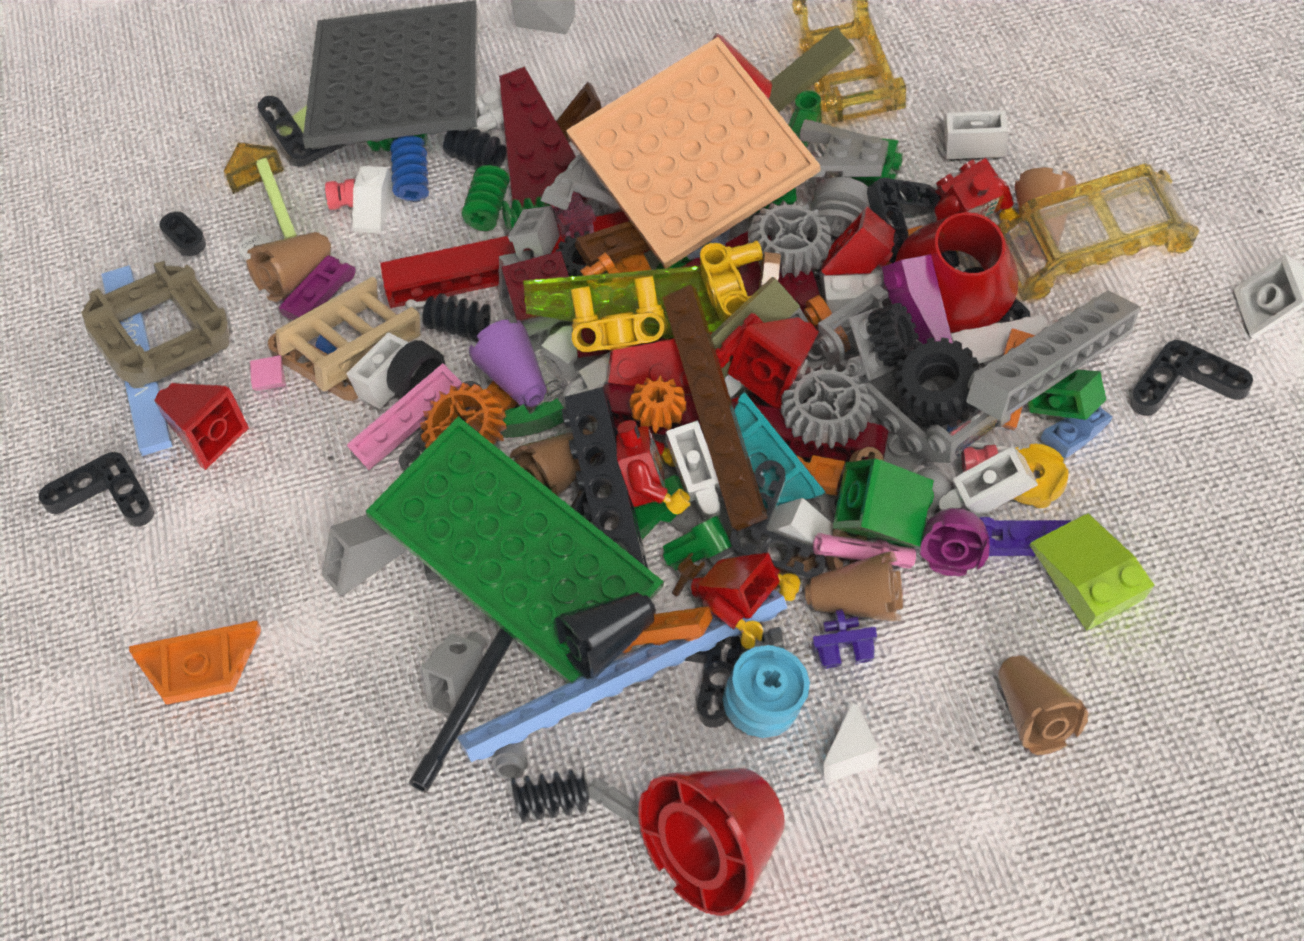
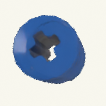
(409, 168)

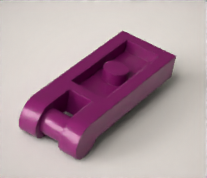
(317, 287)

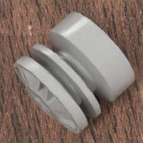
(840, 202)

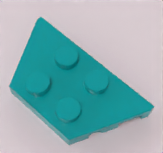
(766, 444)

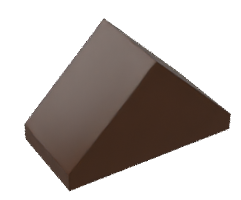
(581, 107)

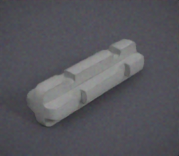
(614, 800)

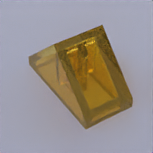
(242, 167)

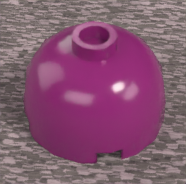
(952, 541)

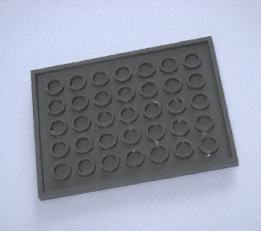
(393, 75)

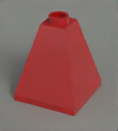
(772, 357)
(202, 418)

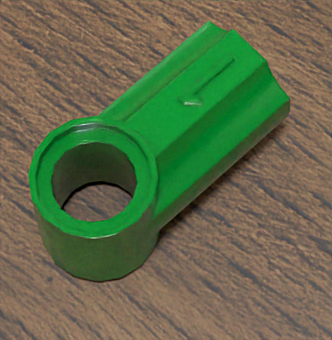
(808, 108)
(703, 541)

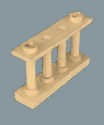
(344, 307)

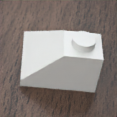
(1271, 295)

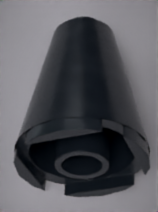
(603, 631)

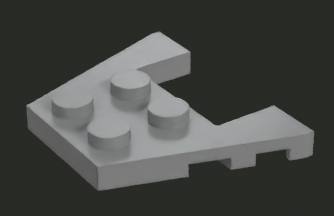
(846, 150)
(581, 179)

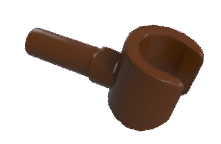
(688, 572)

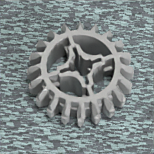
(789, 230)
(820, 416)

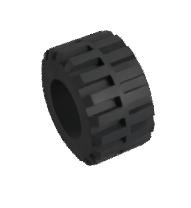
(929, 361)

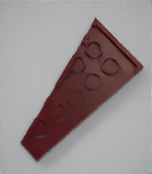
(533, 138)

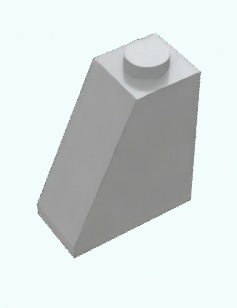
(357, 552)

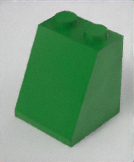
(883, 502)

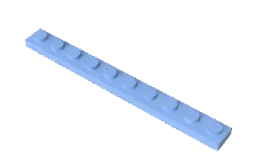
(579, 696)

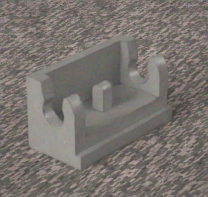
(535, 230)

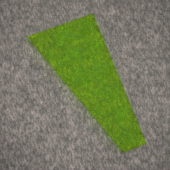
(615, 294)

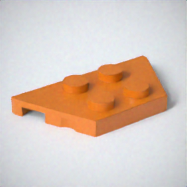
(197, 662)

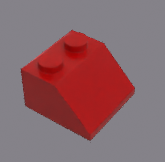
(860, 246)

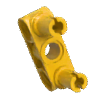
(723, 279)
(618, 329)

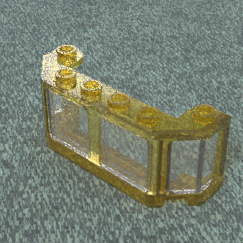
(1094, 225)

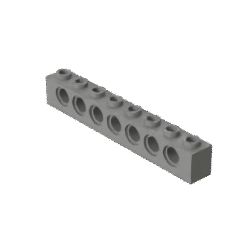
(1051, 355)

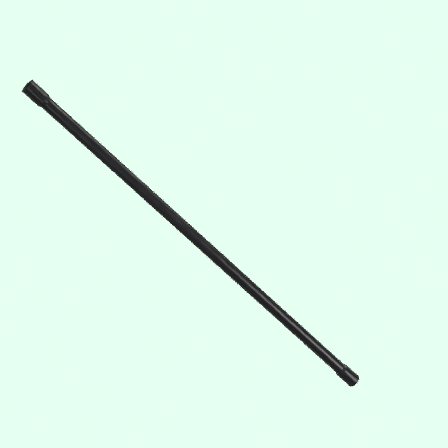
(433, 760)

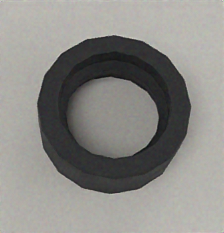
(407, 361)

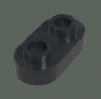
(182, 233)

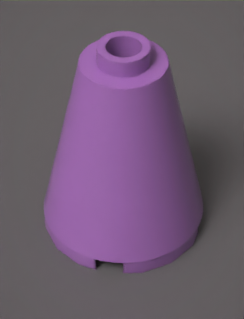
(510, 361)

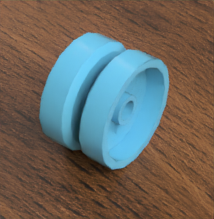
(766, 691)

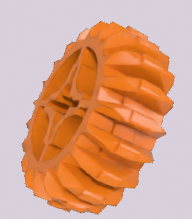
(487, 421)

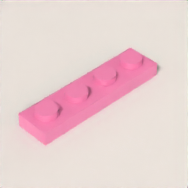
(401, 418)

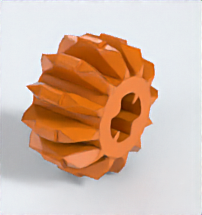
(658, 404)

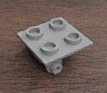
(867, 361)

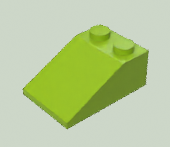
(1092, 570)

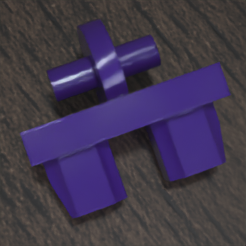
(860, 640)

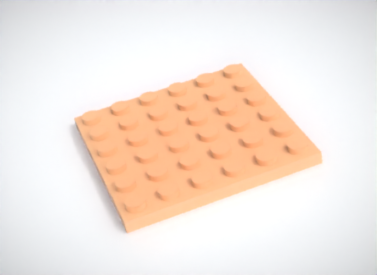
(693, 152)

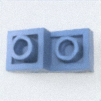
(1072, 434)

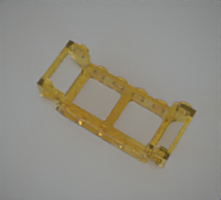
(889, 89)

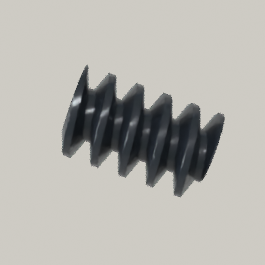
(474, 147)
(455, 316)
(550, 795)

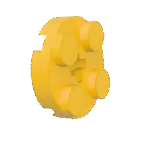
(1052, 475)

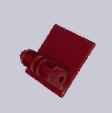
(540, 267)

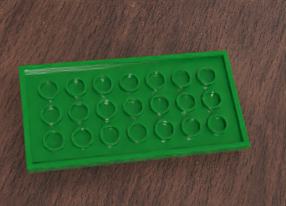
(505, 541)

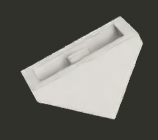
(799, 522)
(852, 748)

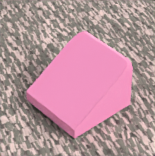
(267, 373)

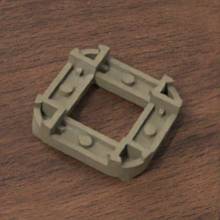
(130, 361)

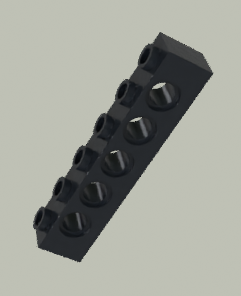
(596, 407)

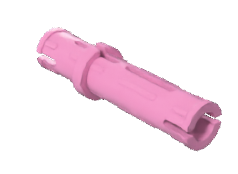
(859, 549)

